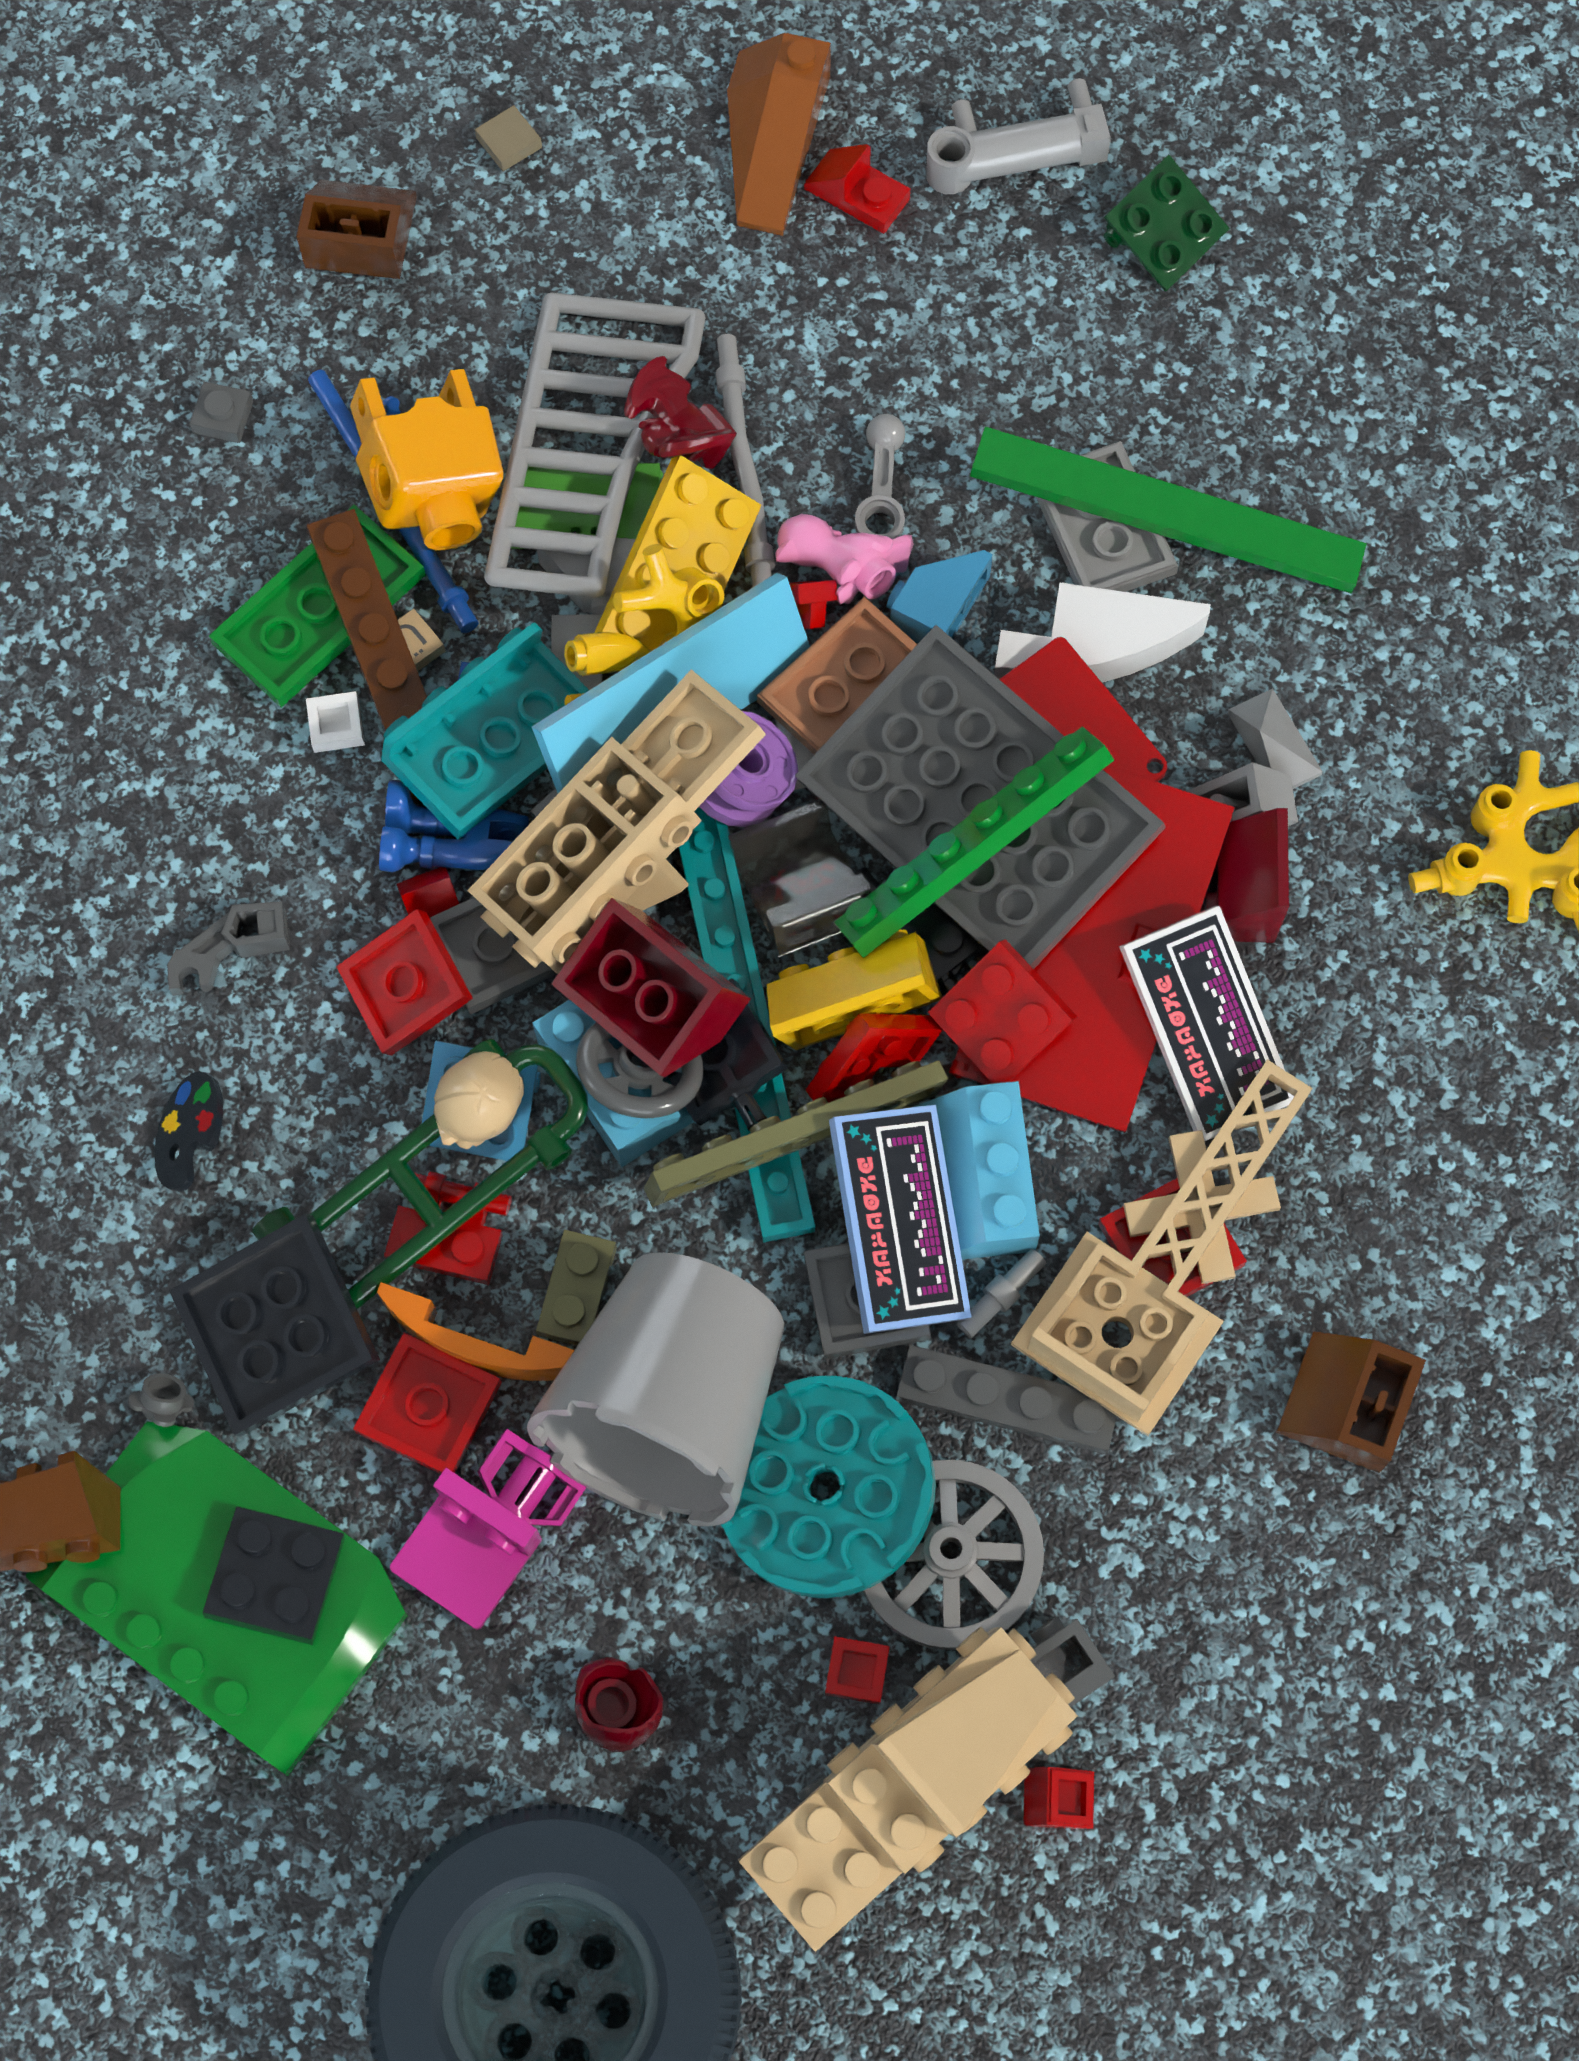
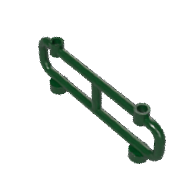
(544, 1146)

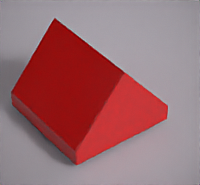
(428, 892)

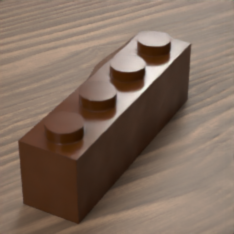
(58, 1515)

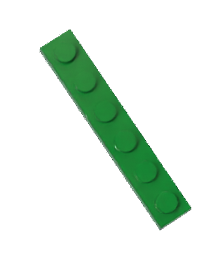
(973, 840)

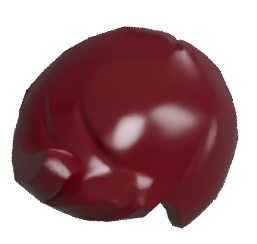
(617, 1704)

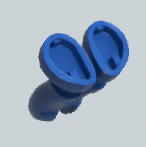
(474, 852)

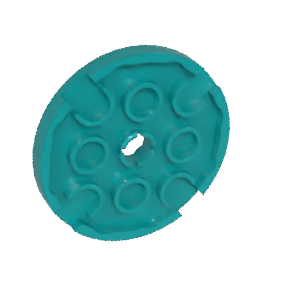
(868, 1524)

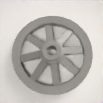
(964, 1566)

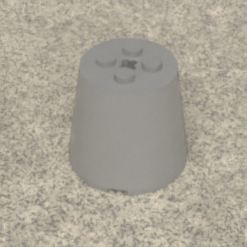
(665, 1391)

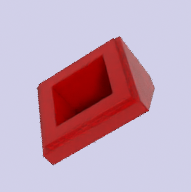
(1059, 1798)

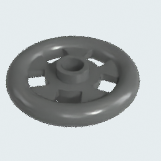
(613, 1091)

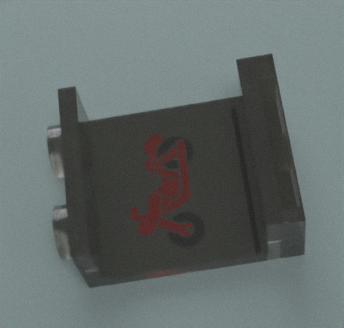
(796, 876)

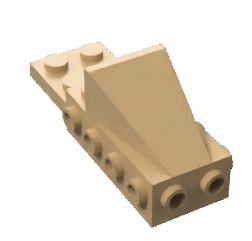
(616, 825)
(912, 1783)

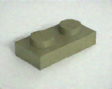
(576, 1287)

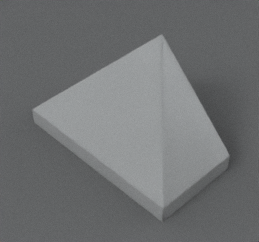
(1274, 737)

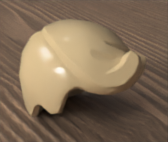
(477, 1099)

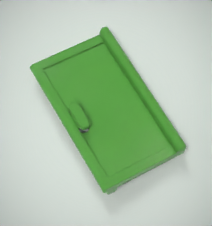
(638, 501)

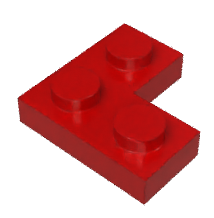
(869, 1044)

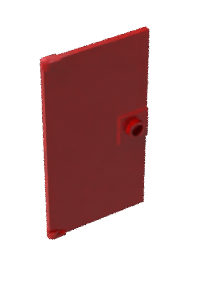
(1104, 1053)

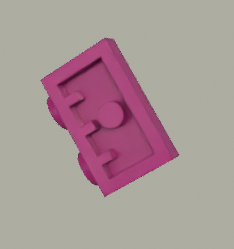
(465, 1550)

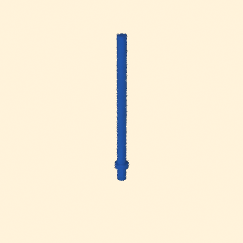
(451, 597)

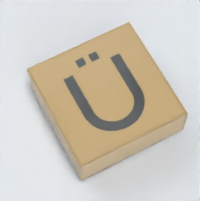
(420, 639)

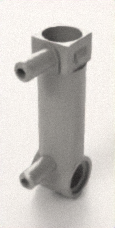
(1016, 147)

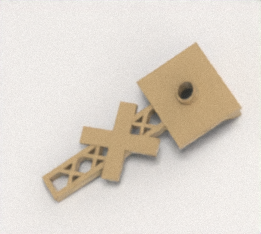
(1107, 1287)

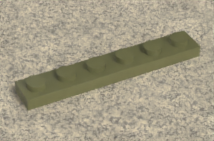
(777, 1138)

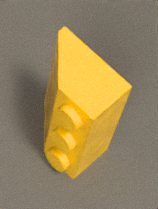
(823, 1000)

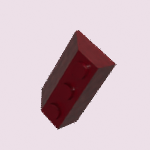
(649, 989)

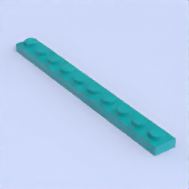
(728, 947)

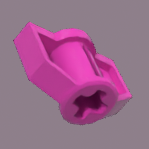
(532, 1460)

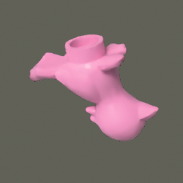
(854, 560)

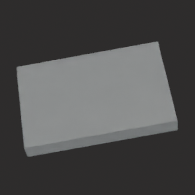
(1103, 550)

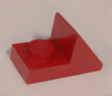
(857, 188)

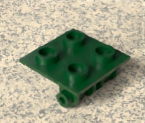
(1165, 223)

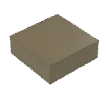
(508, 138)

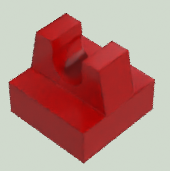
(811, 600)
(857, 1670)

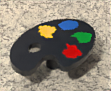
(188, 1122)

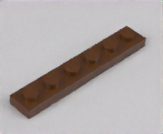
(368, 617)

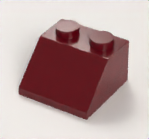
(1253, 877)

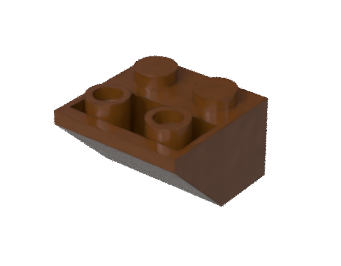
(355, 228)
(1351, 1398)

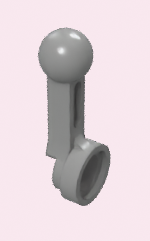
(885, 436)

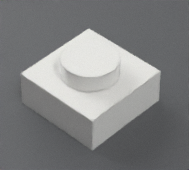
(335, 722)

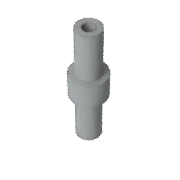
(1002, 1292)

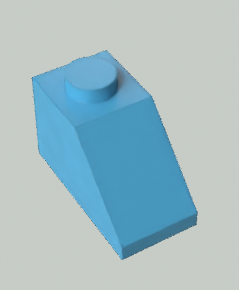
(939, 594)

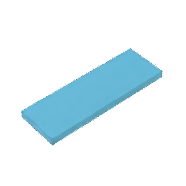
(731, 649)

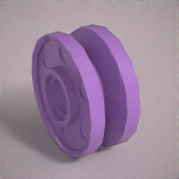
(757, 782)

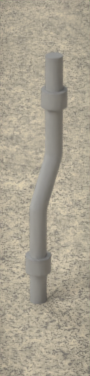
(731, 385)

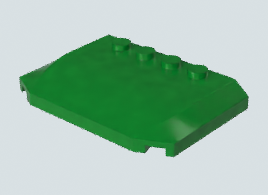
(153, 1591)

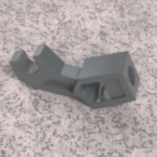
(206, 951)

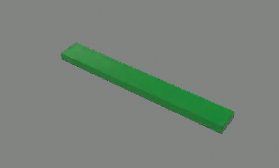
(1168, 510)

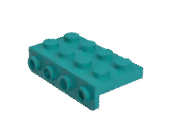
(476, 738)

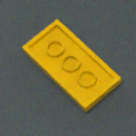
(699, 526)

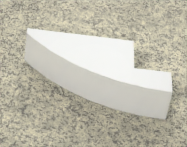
(1111, 630)

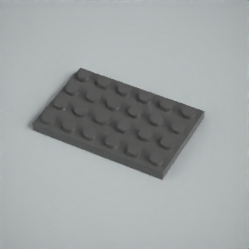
(939, 745)

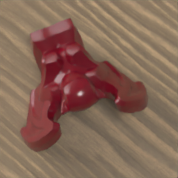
(677, 424)

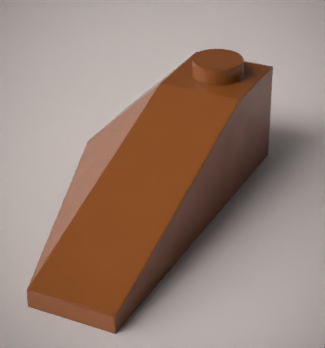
(772, 120)

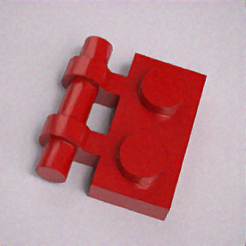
(466, 1252)

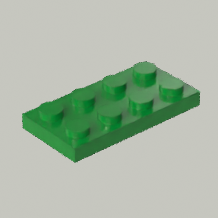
(293, 623)

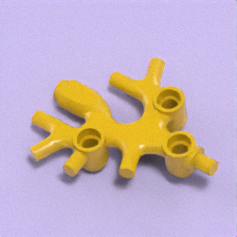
(685, 593)
(1507, 855)

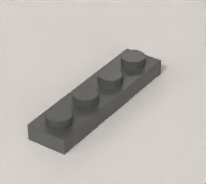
(1005, 1399)

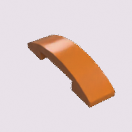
(417, 1314)

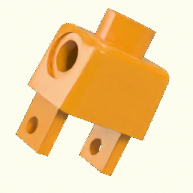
(429, 464)

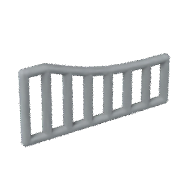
(620, 468)

